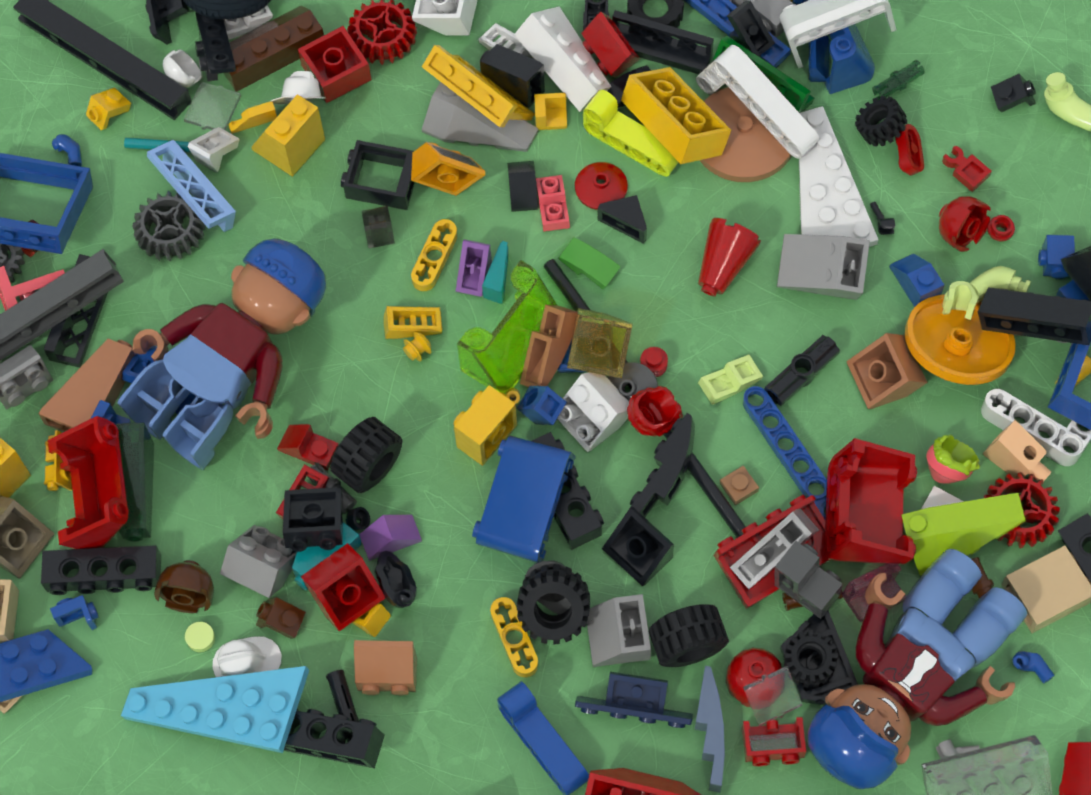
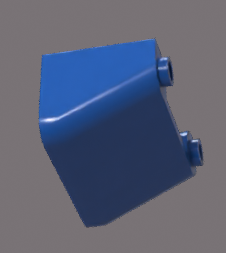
(850, 57)
(523, 498)

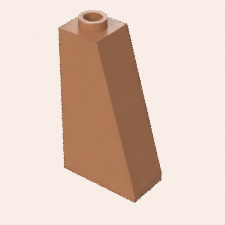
(94, 381)

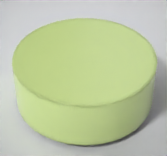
(199, 637)

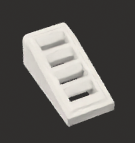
(506, 35)

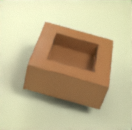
(739, 485)

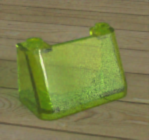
(500, 356)

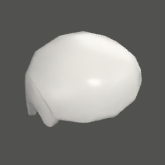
(181, 68)

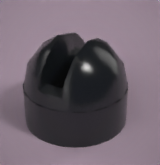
(359, 514)

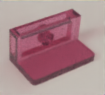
(855, 590)

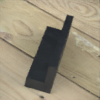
(662, 47)
(60, 333)

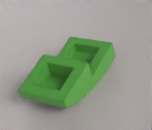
(589, 261)

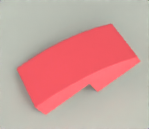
(552, 203)

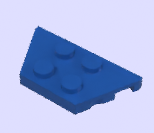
(37, 664)

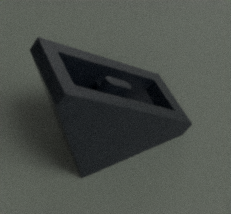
(522, 186)
(624, 216)

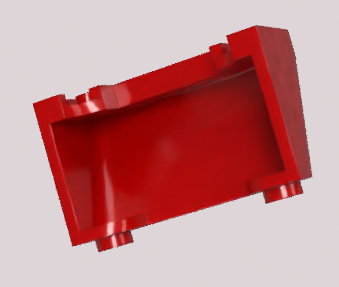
(97, 479)
(867, 504)

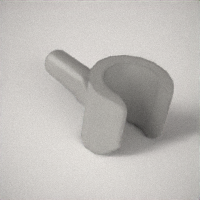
(947, 749)

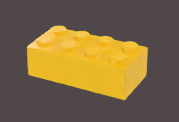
(675, 115)

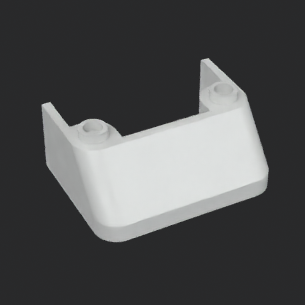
(822, 17)

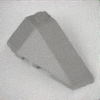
(454, 119)

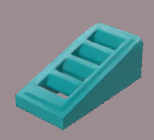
(495, 280)

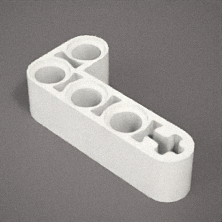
(1036, 422)

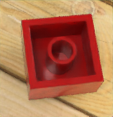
(335, 63)
(343, 587)

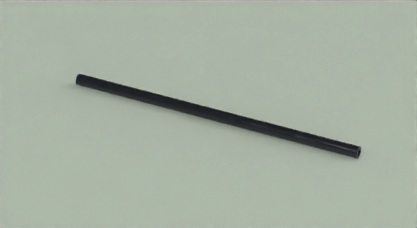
(695, 467)

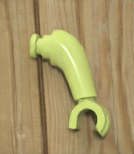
(1065, 103)
(966, 295)

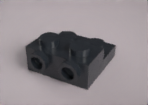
(313, 518)

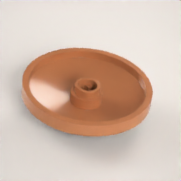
(750, 149)

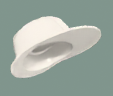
(299, 83)
(246, 656)

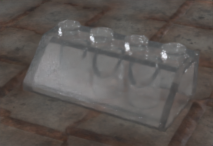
(1000, 769)

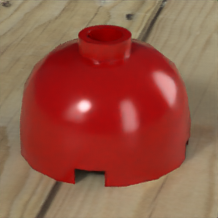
(963, 221)
(749, 667)

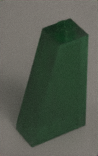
(137, 466)

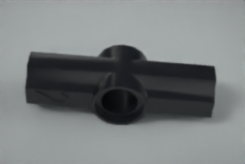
(812, 359)

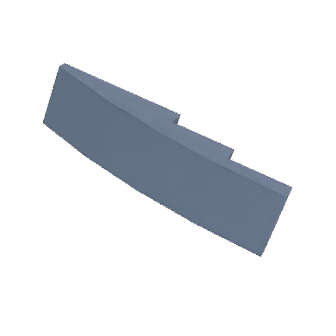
(711, 721)

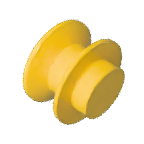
(417, 346)

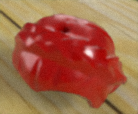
(653, 411)

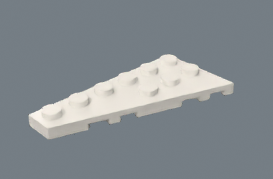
(827, 189)

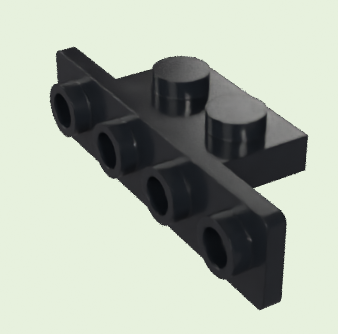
(161, 13)
(213, 48)

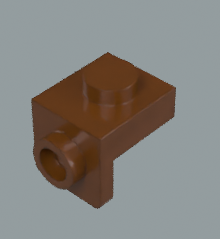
(280, 617)

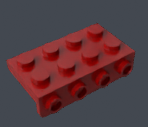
(732, 550)

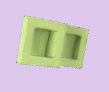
(731, 380)

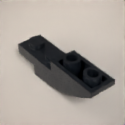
(673, 459)

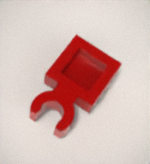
(968, 171)

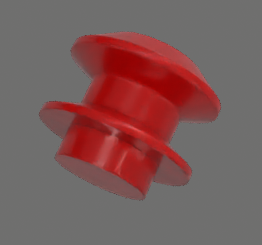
(655, 360)

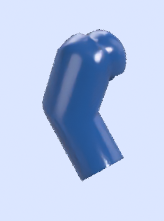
(1034, 663)

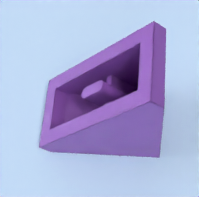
(473, 267)
(389, 534)

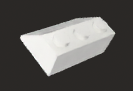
(445, 16)

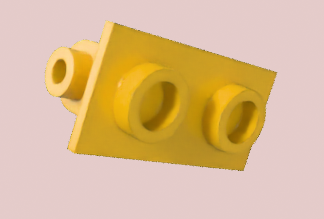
(53, 474)

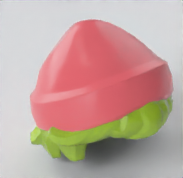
(951, 460)

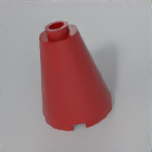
(725, 255)

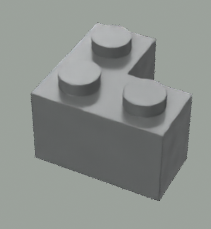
(805, 581)

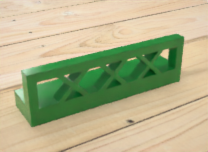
(792, 90)

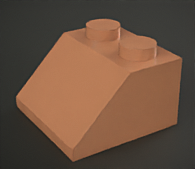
(886, 371)
(385, 667)

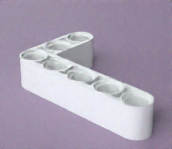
(761, 98)

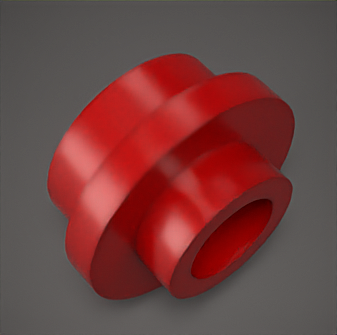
(1004, 222)

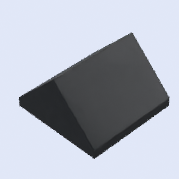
(639, 547)

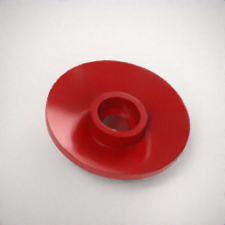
(593, 193)

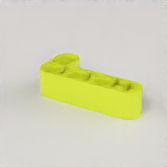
(626, 135)

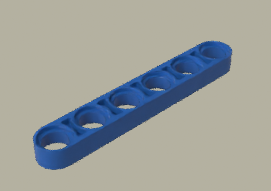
(786, 457)

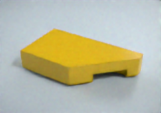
(254, 117)

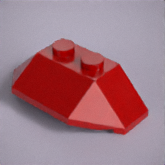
(631, 782)

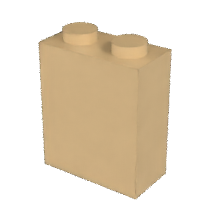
(1049, 588)

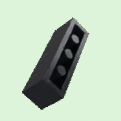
(1036, 316)

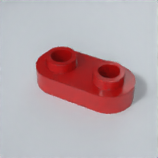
(910, 151)

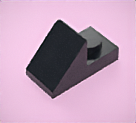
(750, 29)

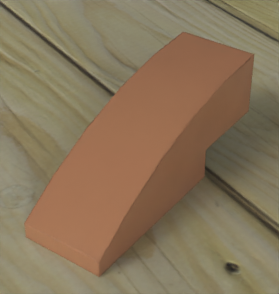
(548, 346)

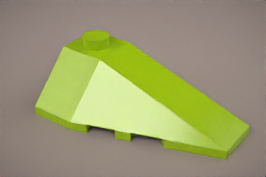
(961, 526)

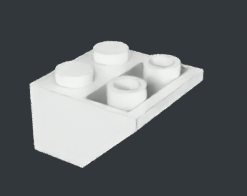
(593, 410)

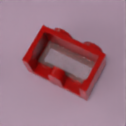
(774, 742)

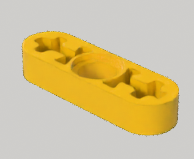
(433, 243)
(529, 652)

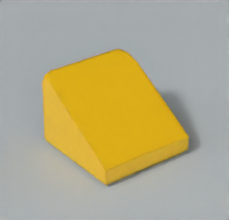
(373, 620)

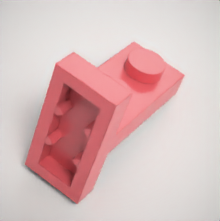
(23, 290)

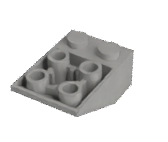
(823, 265)

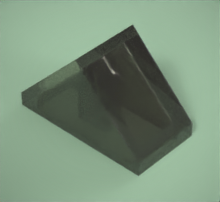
(378, 227)

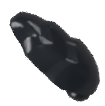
(395, 580)

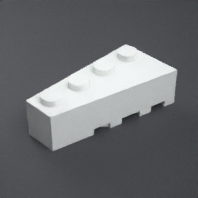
(565, 59)

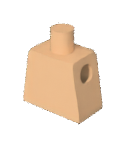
(1017, 452)

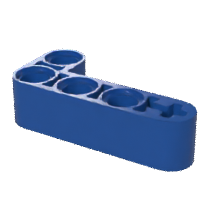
(541, 739)

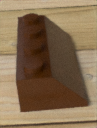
(272, 46)

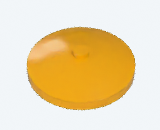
(955, 345)

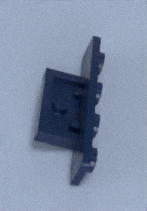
(635, 697)

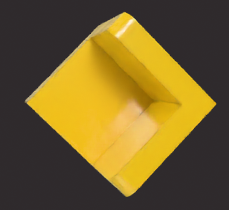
(550, 111)

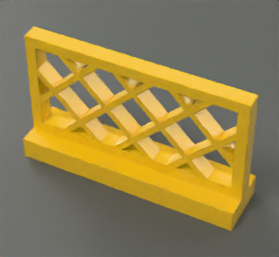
(475, 87)

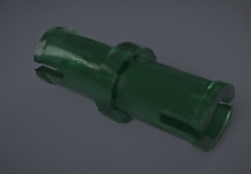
(898, 80)

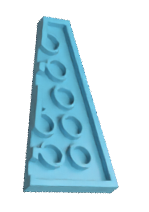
(235, 708)

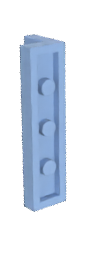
(195, 182)

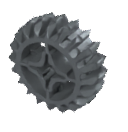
(169, 234)

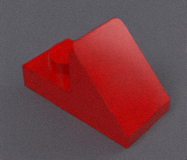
(307, 446)

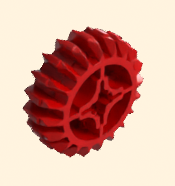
(377, 19)
(1045, 517)

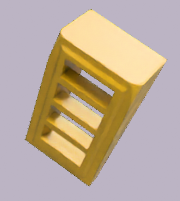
(404, 331)

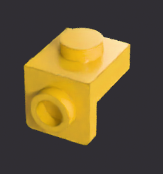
(106, 105)

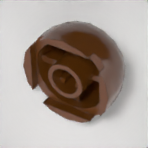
(185, 587)

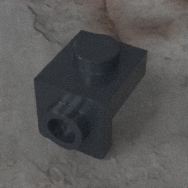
(1013, 92)

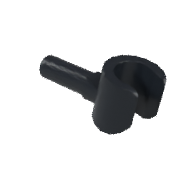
(885, 226)

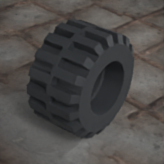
(366, 454)
(553, 626)
(688, 635)

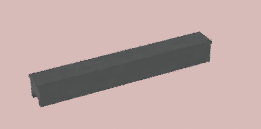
(57, 301)

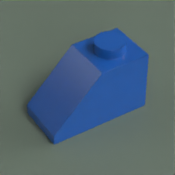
(917, 278)

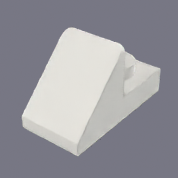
(212, 146)

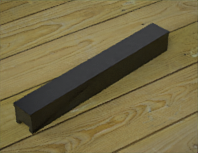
(104, 56)

